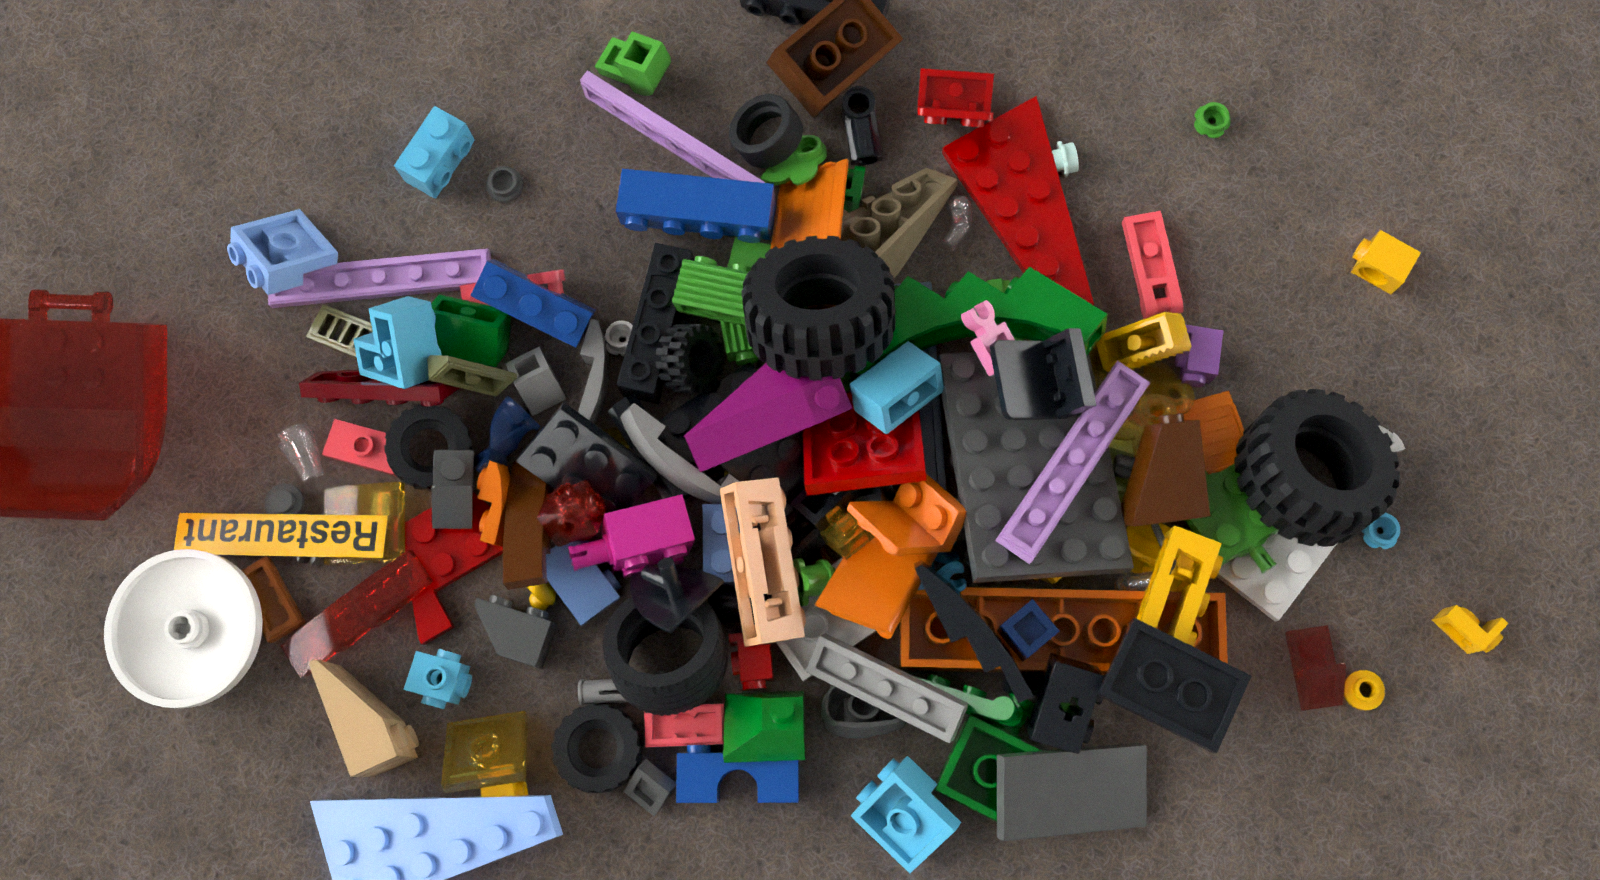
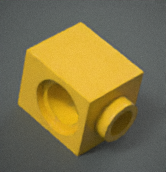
(1384, 261)

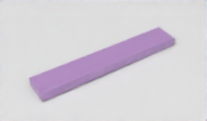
(662, 130)
(385, 278)
(1072, 463)

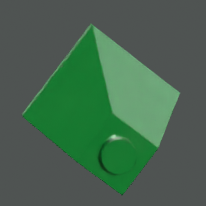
(764, 726)

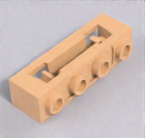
(762, 561)

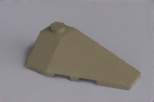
(900, 218)

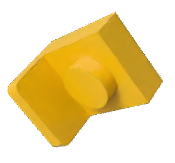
(1465, 631)

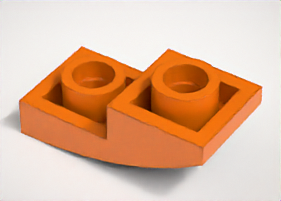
(493, 487)

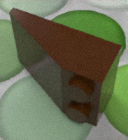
(833, 52)

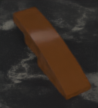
(524, 537)

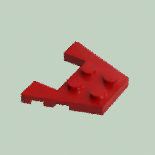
(447, 558)

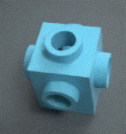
(426, 675)

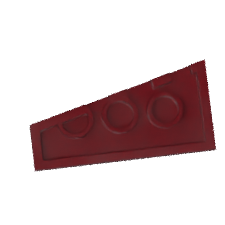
(349, 384)

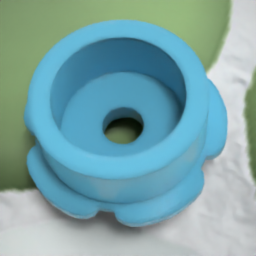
(1390, 533)

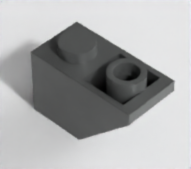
(515, 633)

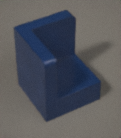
(1027, 630)

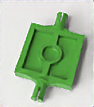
(1233, 521)

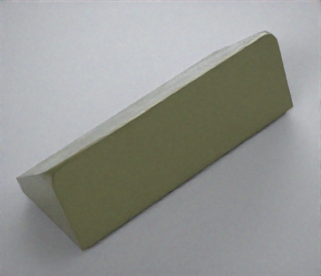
(468, 375)

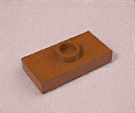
(277, 605)

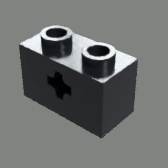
(1060, 681)

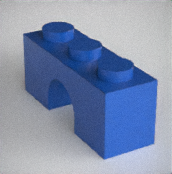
(531, 303)
(702, 773)

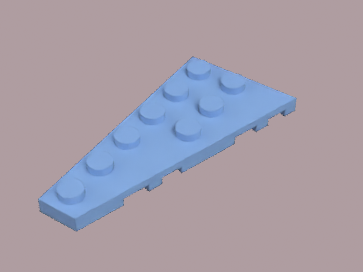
(429, 834)

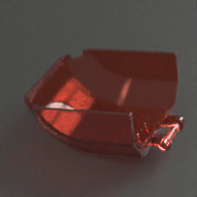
(78, 409)

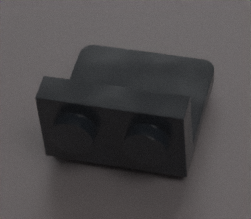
(1043, 377)

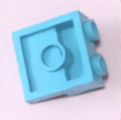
(904, 813)

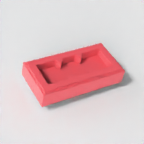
(357, 446)
(695, 727)

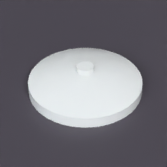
(183, 629)

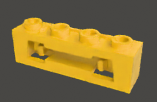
(1191, 552)

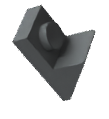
(452, 489)

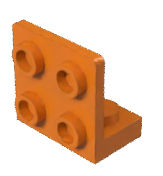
(917, 521)

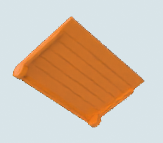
(812, 206)
(1219, 429)
(873, 587)

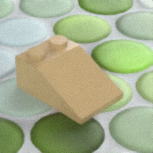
(365, 728)

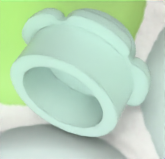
(1066, 158)

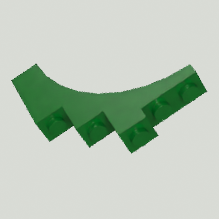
(1030, 307)

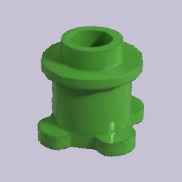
(812, 578)

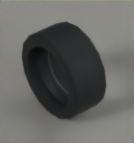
(755, 113)

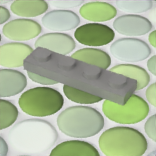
(887, 688)

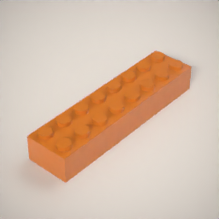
(1088, 624)

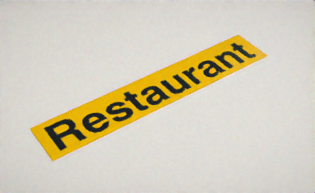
(283, 534)

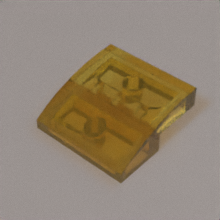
(370, 499)

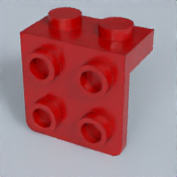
(955, 95)

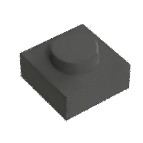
(650, 787)

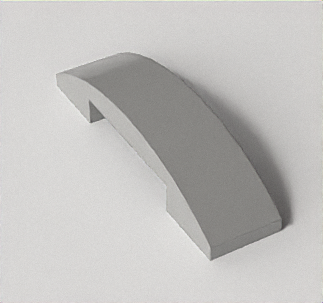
(595, 353)
(644, 431)

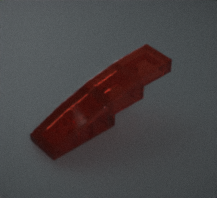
(357, 612)

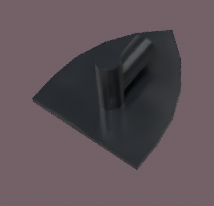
(670, 592)

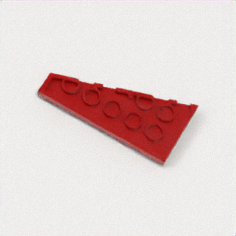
(1020, 194)

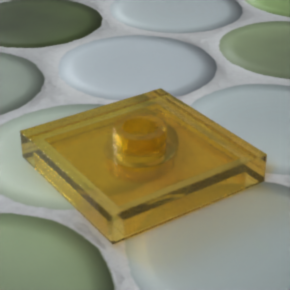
(485, 752)

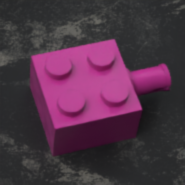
(639, 537)

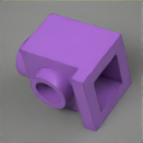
(1202, 361)

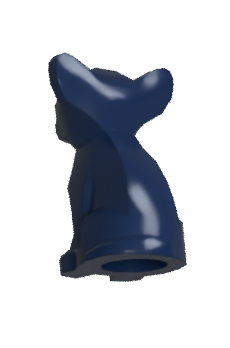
(506, 431)

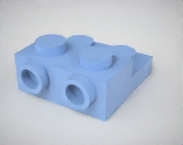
(280, 250)

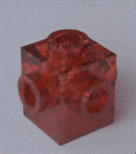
(572, 513)

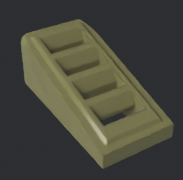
(339, 316)

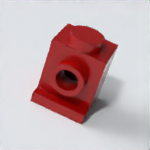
(751, 663)

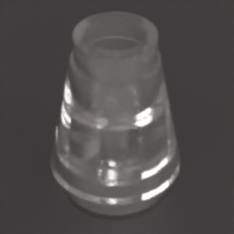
(302, 451)

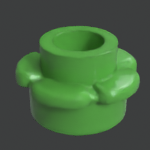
(1212, 111)

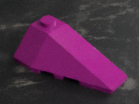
(762, 412)

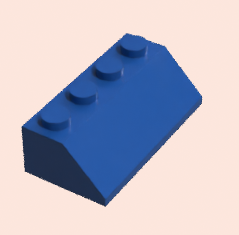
(696, 205)

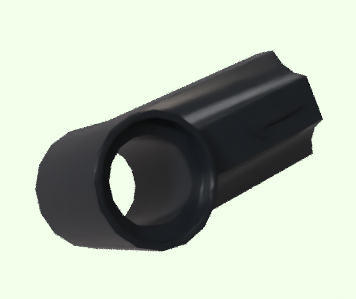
(861, 128)

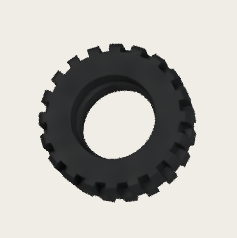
(823, 339)
(1343, 440)

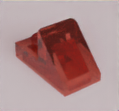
(1314, 667)

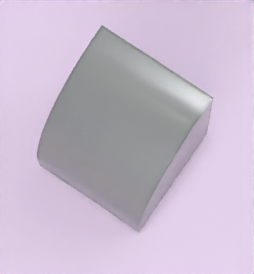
(536, 381)

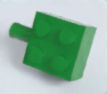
(972, 763)

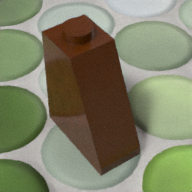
(1167, 474)

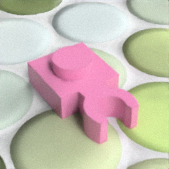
(986, 332)

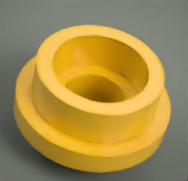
(1353, 695)

